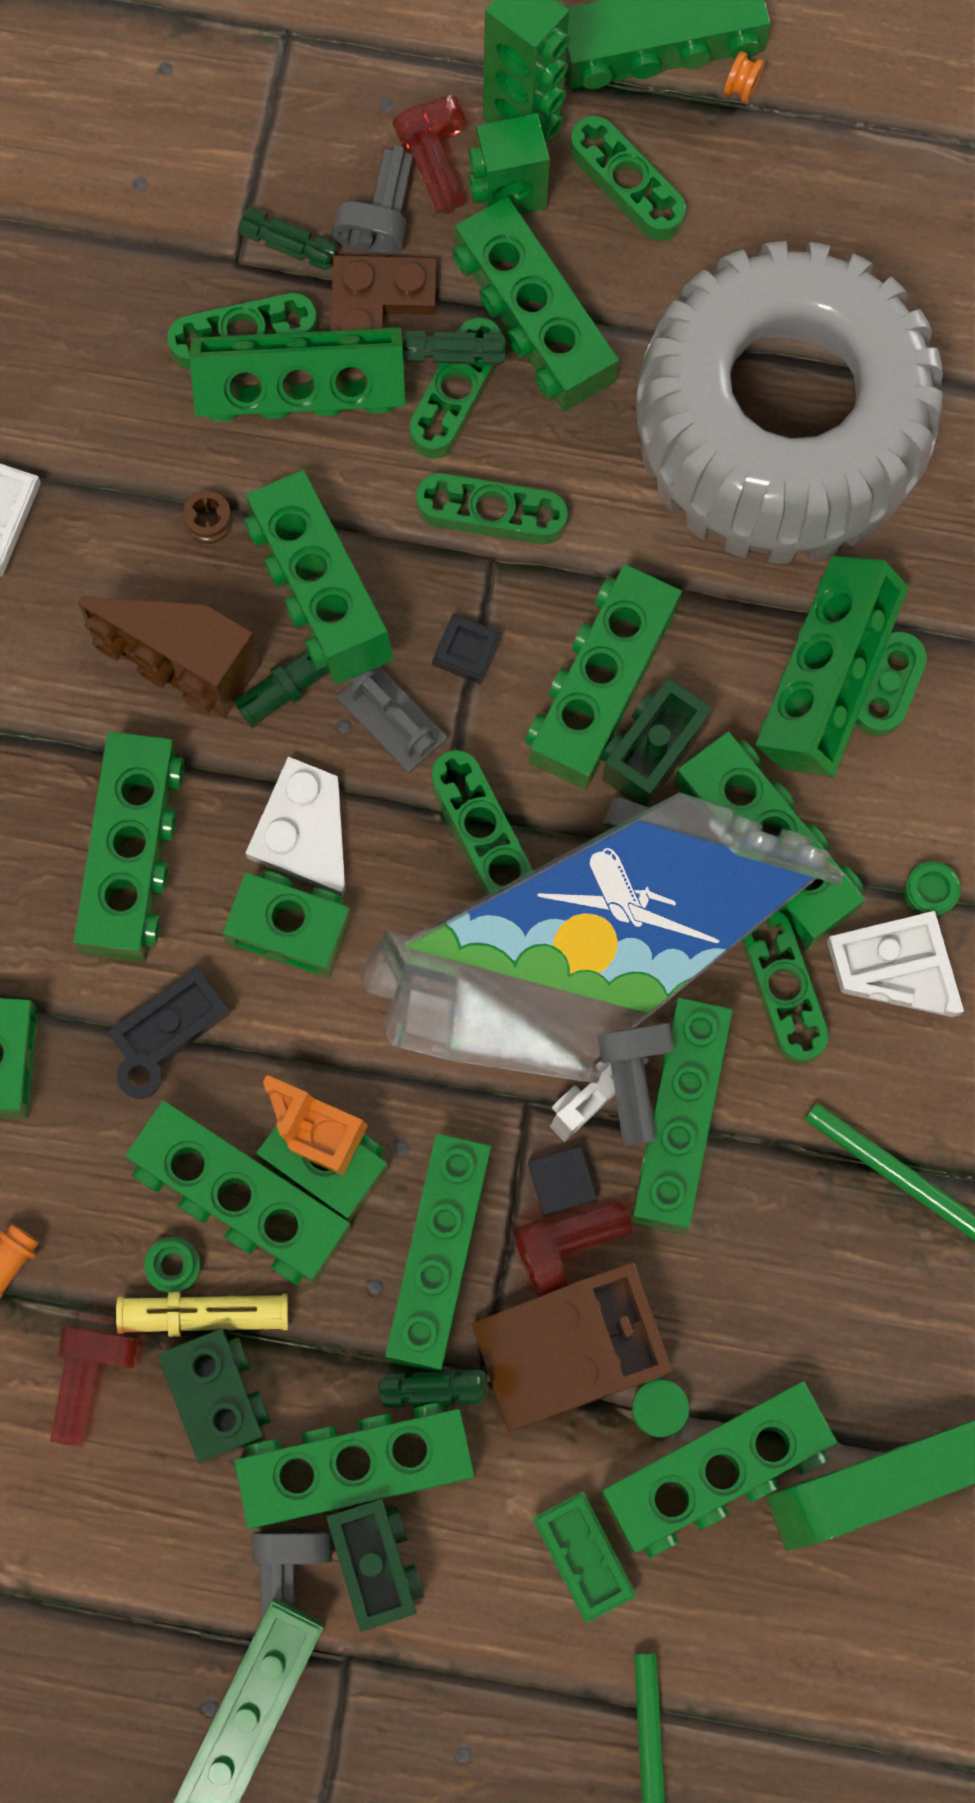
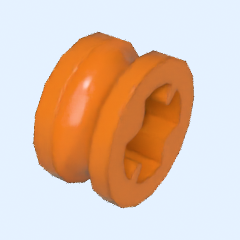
(744, 77)

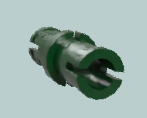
(279, 688)

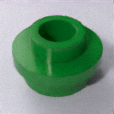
(160, 1252)

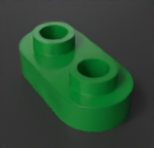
(892, 687)

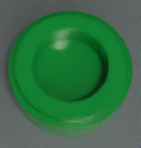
(932, 888)
(660, 1408)

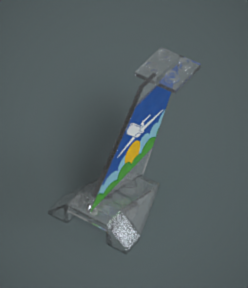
(589, 939)

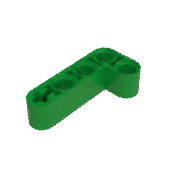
(480, 853)
(875, 1488)

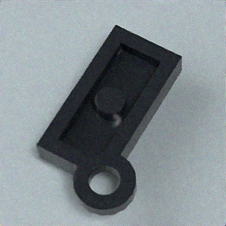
(165, 1028)

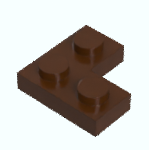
(376, 286)

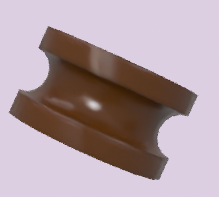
(207, 500)

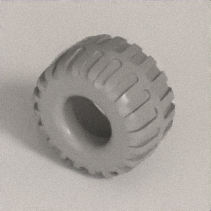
(761, 485)

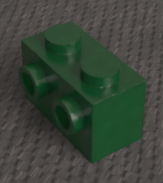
(656, 743)
(214, 1396)
(372, 1564)

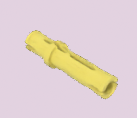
(201, 1313)

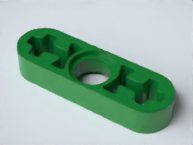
(625, 155)
(254, 311)
(427, 412)
(479, 489)
(809, 1020)

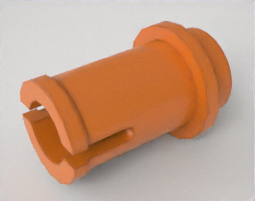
(15, 1249)

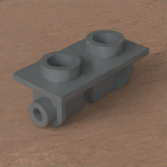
(392, 718)

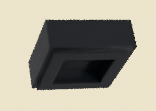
(467, 649)
(562, 1181)

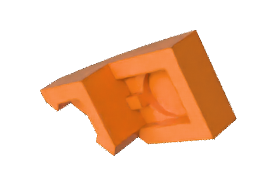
(314, 1127)

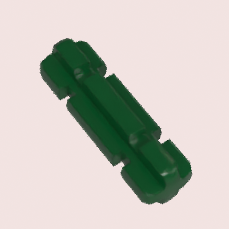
(288, 238)
(454, 347)
(433, 1387)

